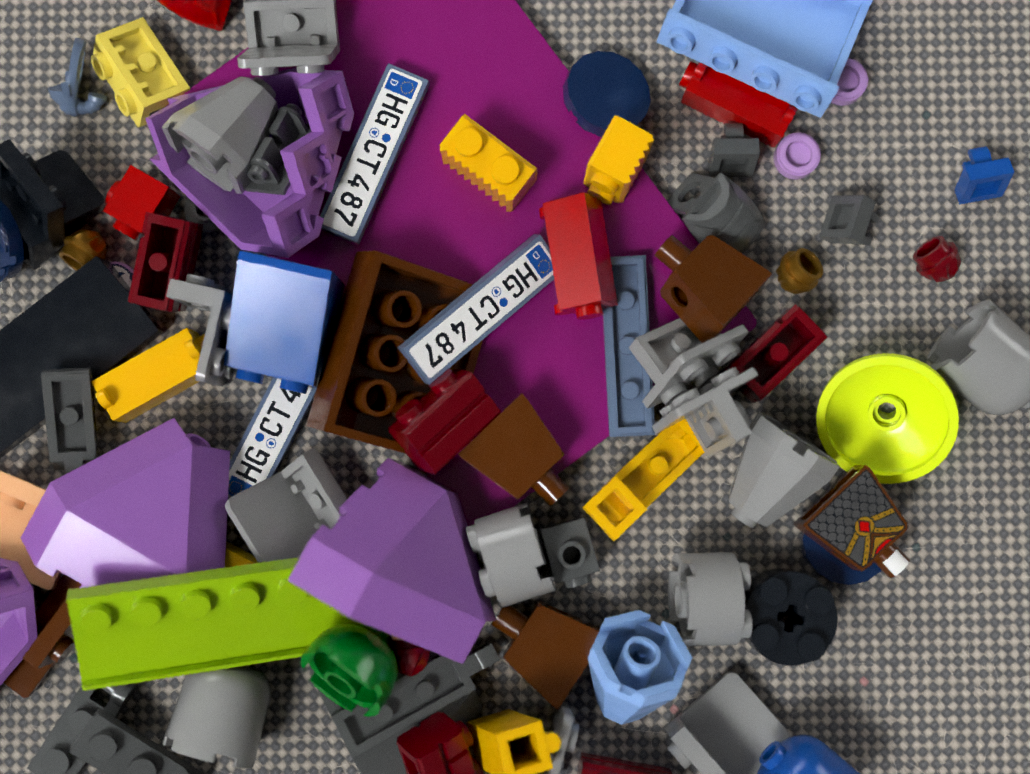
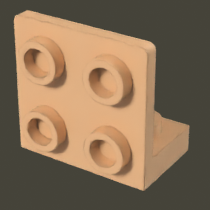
(17, 505)

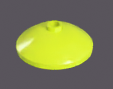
(896, 443)

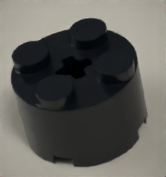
(813, 619)

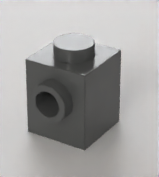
(570, 552)

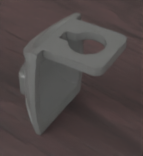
(718, 211)

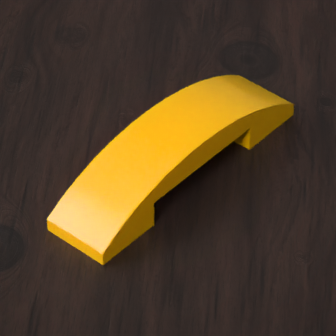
(643, 479)

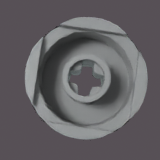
(512, 556)
(710, 598)

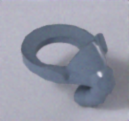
(67, 92)

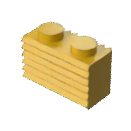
(617, 161)
(488, 163)

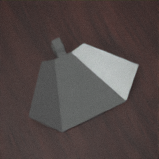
(439, 687)

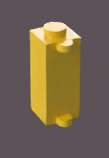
(150, 377)
(512, 743)

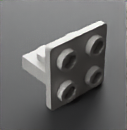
(679, 359)
(711, 412)

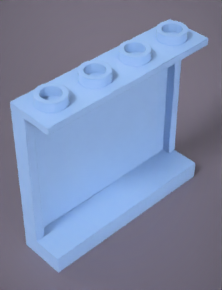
(772, 45)

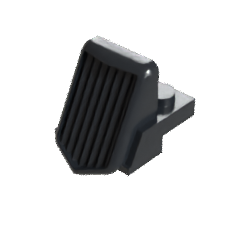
(46, 199)

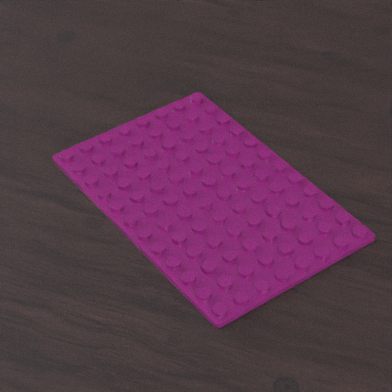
(508, 79)

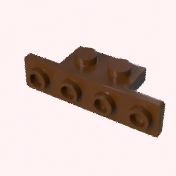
(53, 641)

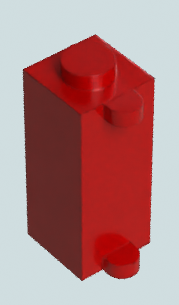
(736, 102)
(579, 255)

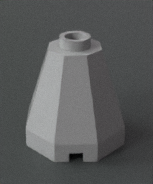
(225, 130)
(776, 472)

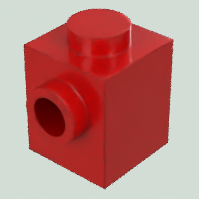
(135, 196)

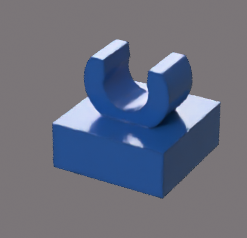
(983, 177)

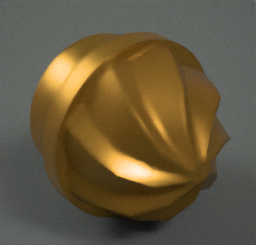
(82, 247)
(799, 271)

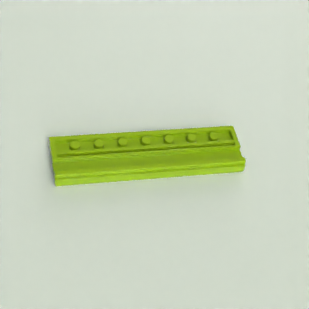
(194, 623)

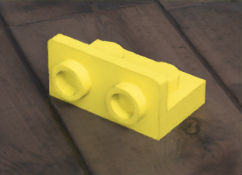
(137, 69)

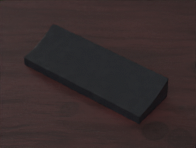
(72, 326)

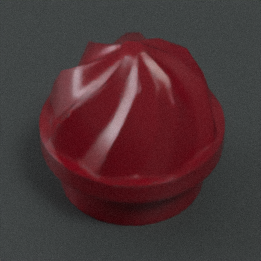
(937, 259)
(409, 657)

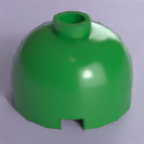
(353, 666)

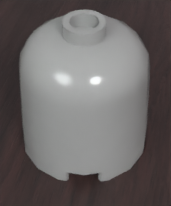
(986, 360)
(220, 715)

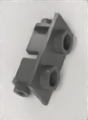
(267, 165)

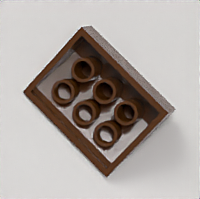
(364, 370)

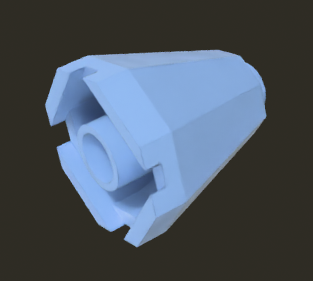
(636, 666)

